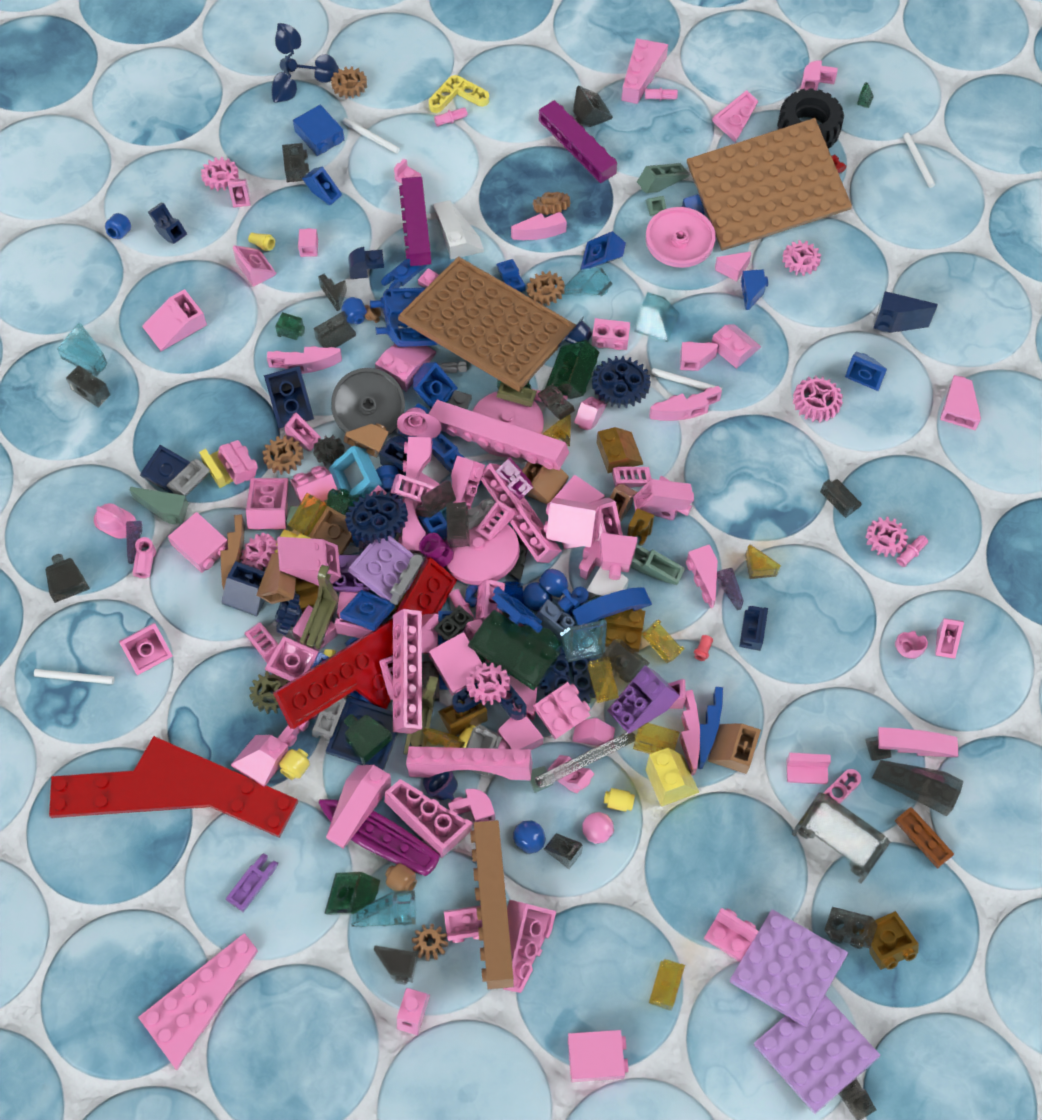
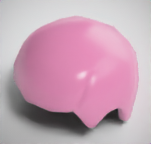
(911, 645)
(598, 827)

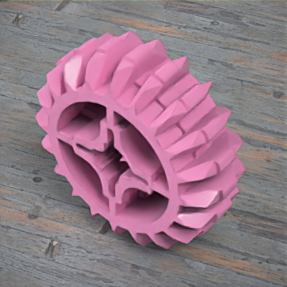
(815, 404)

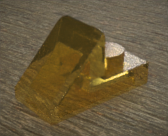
(560, 430)

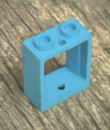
(371, 478)

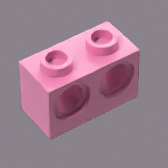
(610, 331)
(485, 603)

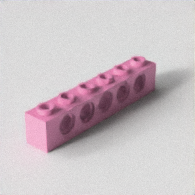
(525, 520)
(407, 671)

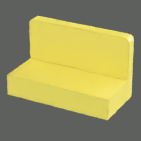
(216, 468)

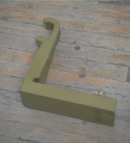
(322, 611)
(419, 738)

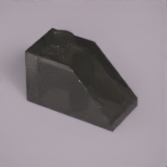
(397, 963)

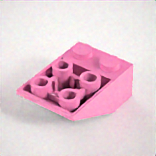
(174, 320)
(607, 521)
(305, 556)

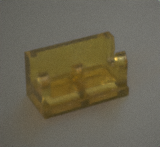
(308, 514)
(662, 642)
(603, 679)
(654, 738)
(666, 984)

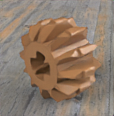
(421, 945)

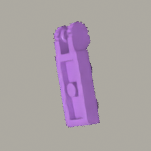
(251, 883)

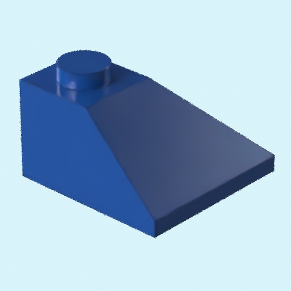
(603, 250)
(866, 371)
(433, 384)

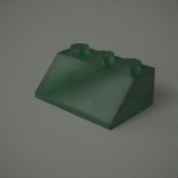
(573, 368)

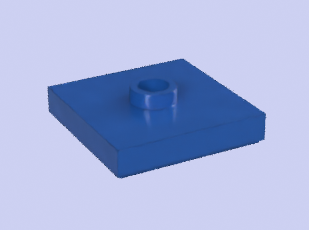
(367, 610)

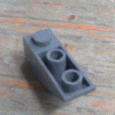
(554, 618)

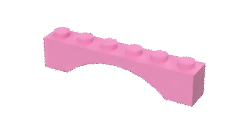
(418, 456)
(509, 763)

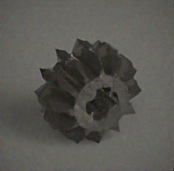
(328, 449)

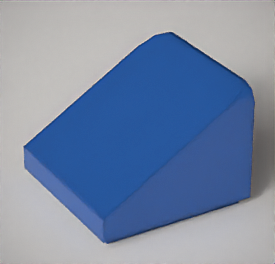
(693, 202)

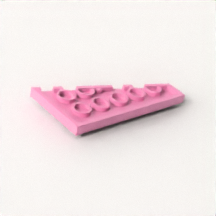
(189, 1008)

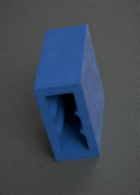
(318, 130)

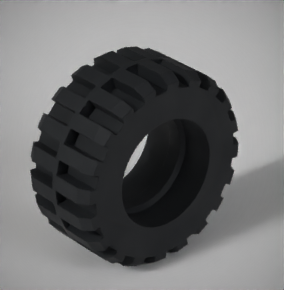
(814, 105)

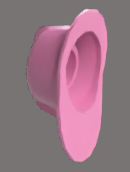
(419, 424)
(112, 520)

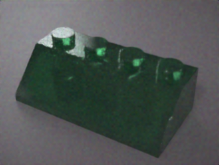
(514, 649)

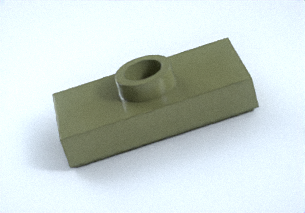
(524, 396)

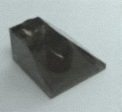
(590, 108)

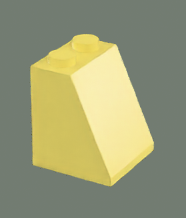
(670, 776)

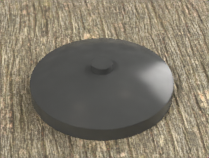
(367, 398)

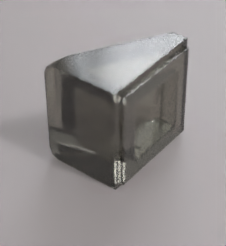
(874, 752)

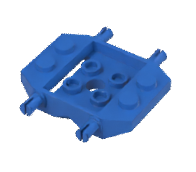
(393, 303)

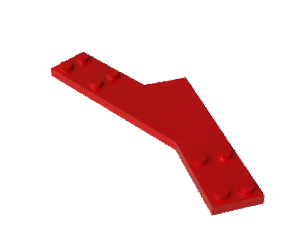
(358, 664)
(172, 780)

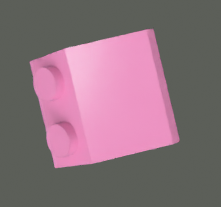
(734, 345)

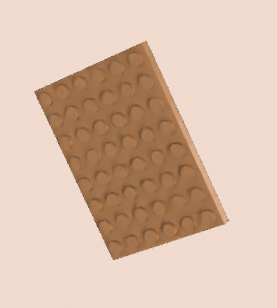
(768, 184)
(487, 323)

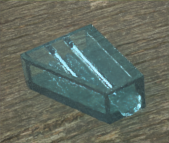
(83, 351)

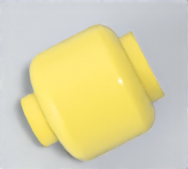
(294, 764)

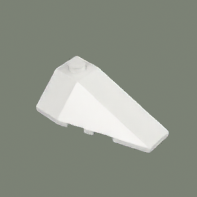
(457, 232)

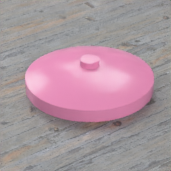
(680, 237)
(512, 413)
(484, 557)

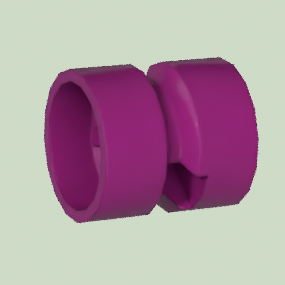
(435, 547)

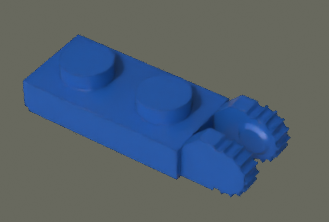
(401, 274)

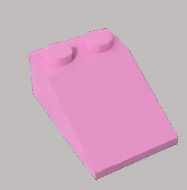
(404, 362)
(267, 503)

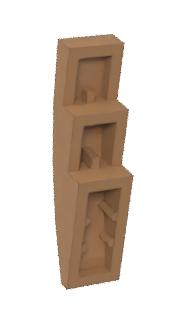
(235, 545)

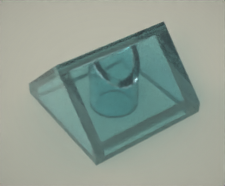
(584, 640)

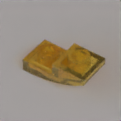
(439, 737)

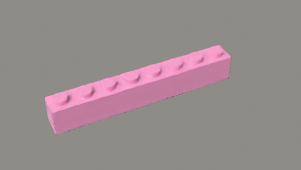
(500, 435)

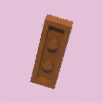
(924, 837)

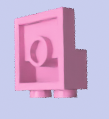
(562, 710)

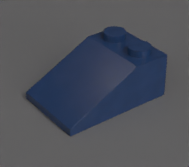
(903, 313)
(288, 395)

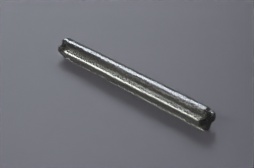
(585, 759)

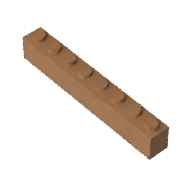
(492, 905)

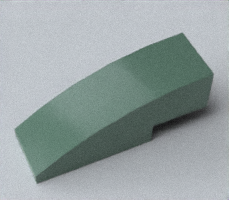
(656, 565)

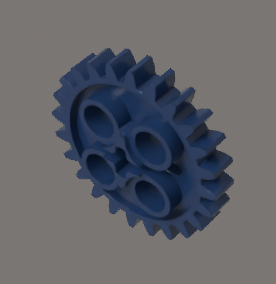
(610, 381)
(376, 517)
(558, 677)

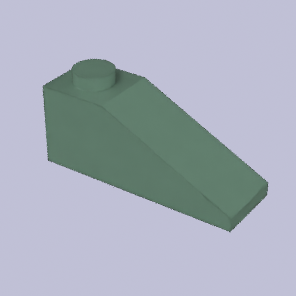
(659, 177)
(165, 505)

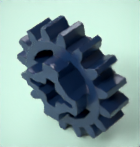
(287, 615)

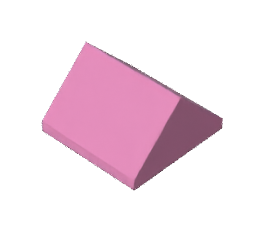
(253, 264)
(145, 648)
(291, 659)

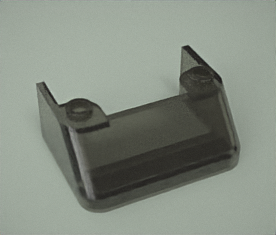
(843, 833)

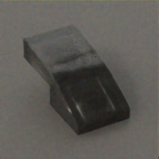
(556, 402)

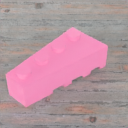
(643, 65)
(427, 818)

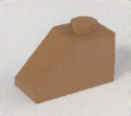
(624, 499)

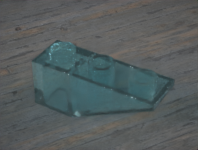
(391, 909)

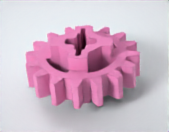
(219, 173)
(801, 257)
(886, 536)
(259, 551)
(488, 683)

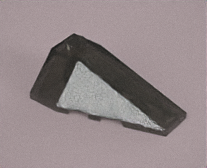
(928, 786)

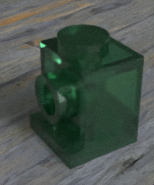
(290, 326)
(341, 500)

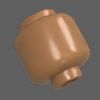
(400, 878)

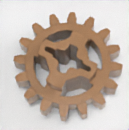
(349, 82)
(551, 203)
(546, 288)
(283, 455)

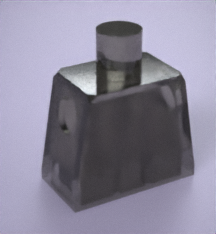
(64, 579)

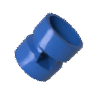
(387, 475)

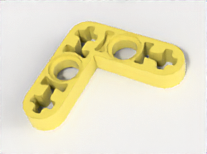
(457, 89)

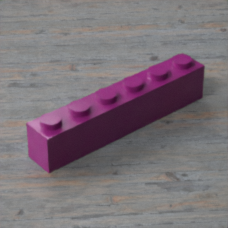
(577, 141)
(416, 221)

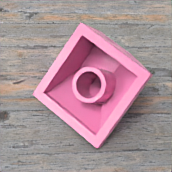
(261, 758)

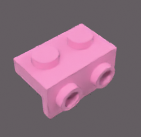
(462, 924)

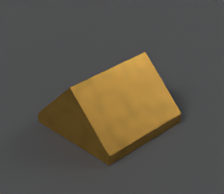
(458, 721)

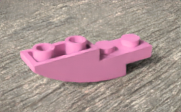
(311, 360)
(681, 408)

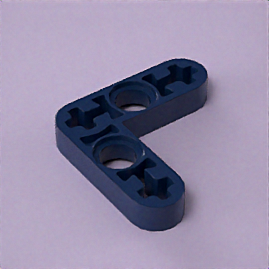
(507, 704)

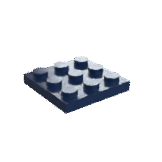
(338, 744)

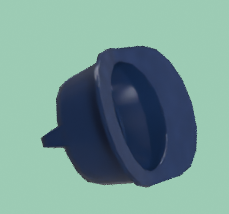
(579, 333)
(441, 785)

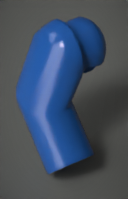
(470, 593)

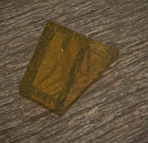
(759, 564)

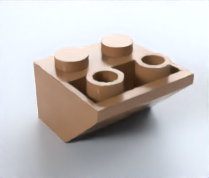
(545, 481)
(734, 746)

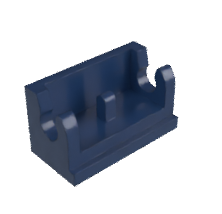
(753, 628)

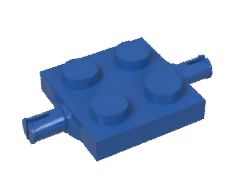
(516, 609)

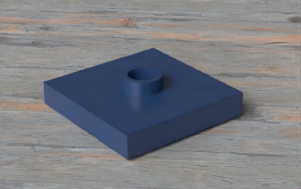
(163, 467)

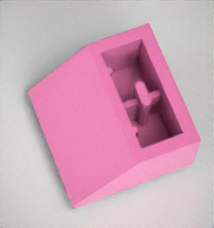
(316, 482)

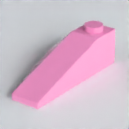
(358, 799)
(527, 932)

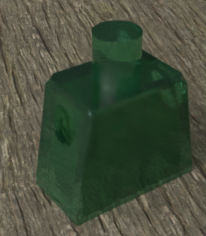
(366, 736)

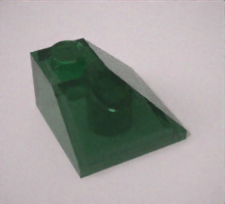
(351, 893)

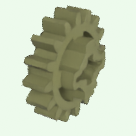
(265, 699)

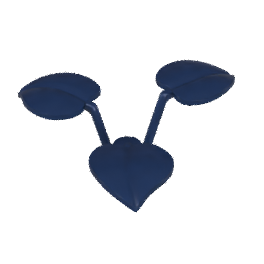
(286, 41)

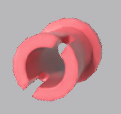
(701, 652)

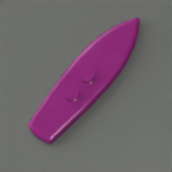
(389, 841)

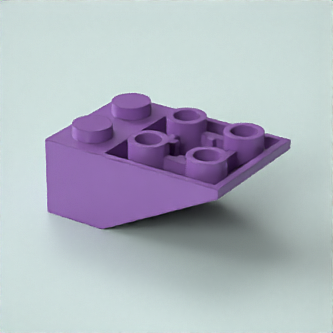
(643, 700)

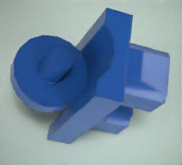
(574, 600)

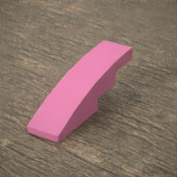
(691, 736)
(917, 741)

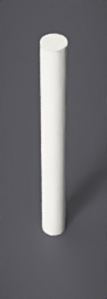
(370, 135)
(919, 160)
(680, 379)
(73, 676)

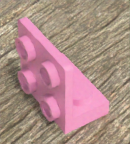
(731, 934)

